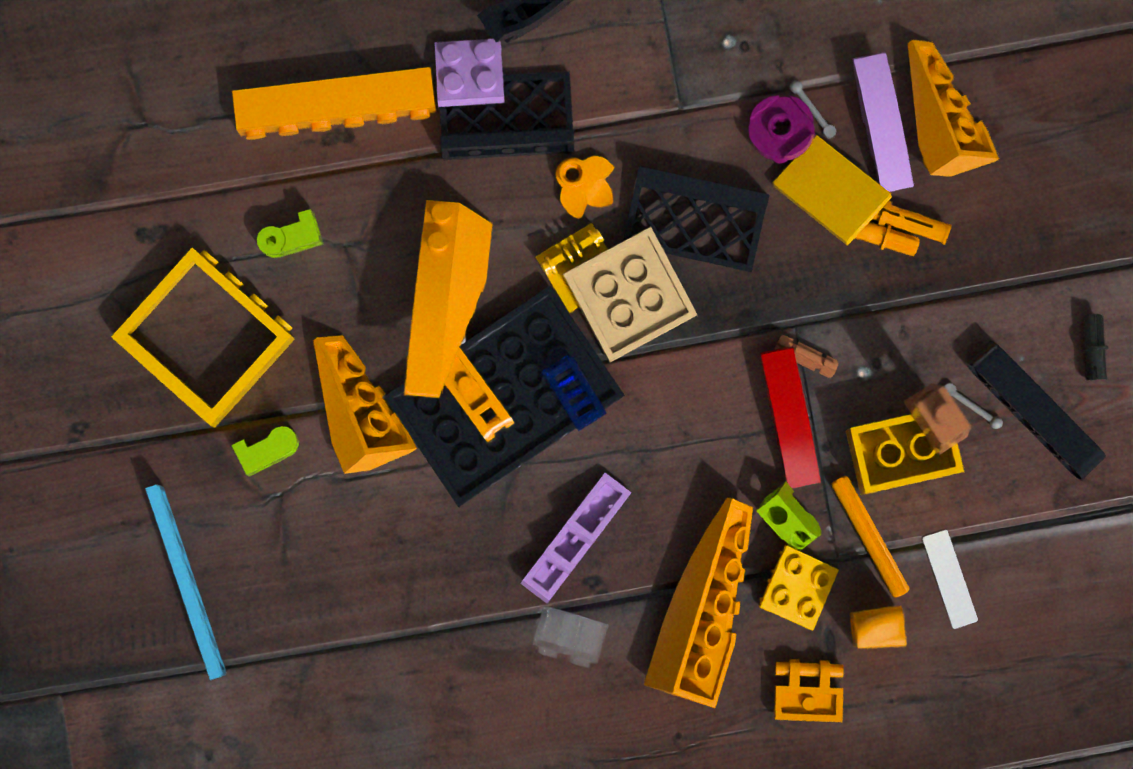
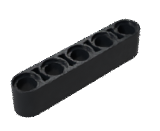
(1036, 410)

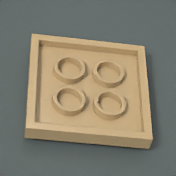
(629, 294)

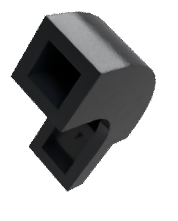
(518, 17)

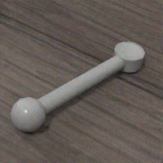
(828, 130)
(995, 422)

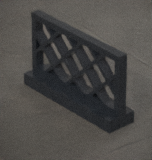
(513, 141)
(705, 191)

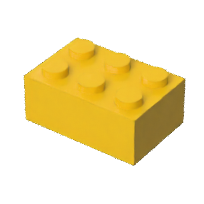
(897, 455)

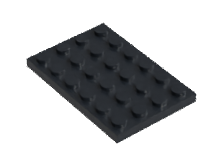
(510, 362)

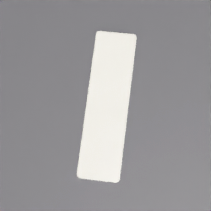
(950, 579)

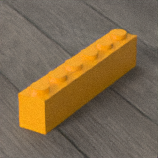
(334, 102)

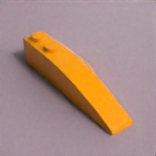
(446, 291)
(697, 628)

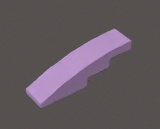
(882, 121)
(575, 538)

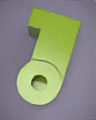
(291, 238)
(276, 447)
(789, 518)

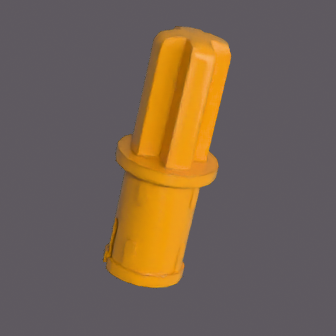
(889, 238)

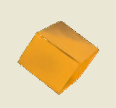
(878, 627)

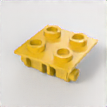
(567, 255)
(798, 587)

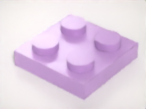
(469, 72)

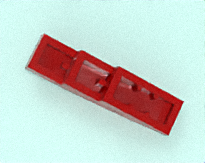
(790, 417)

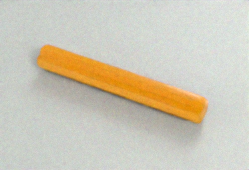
(870, 536)

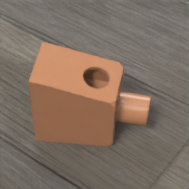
(938, 417)

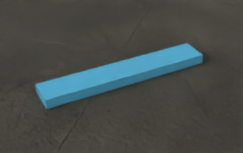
(186, 581)

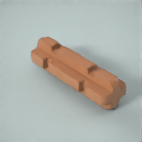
(809, 357)

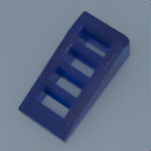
(559, 367)

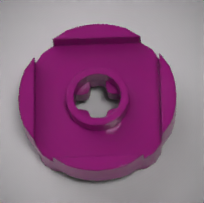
(781, 109)

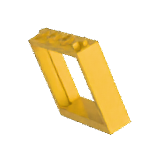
(253, 304)

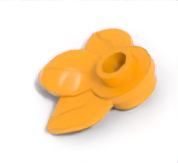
(588, 188)

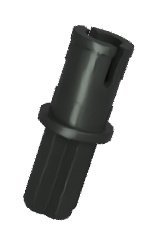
(1095, 347)

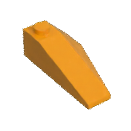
(945, 128)
(359, 419)

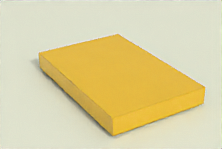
(832, 190)

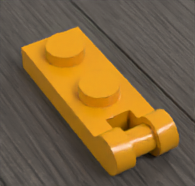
(476, 396)

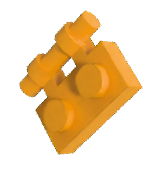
(807, 702)

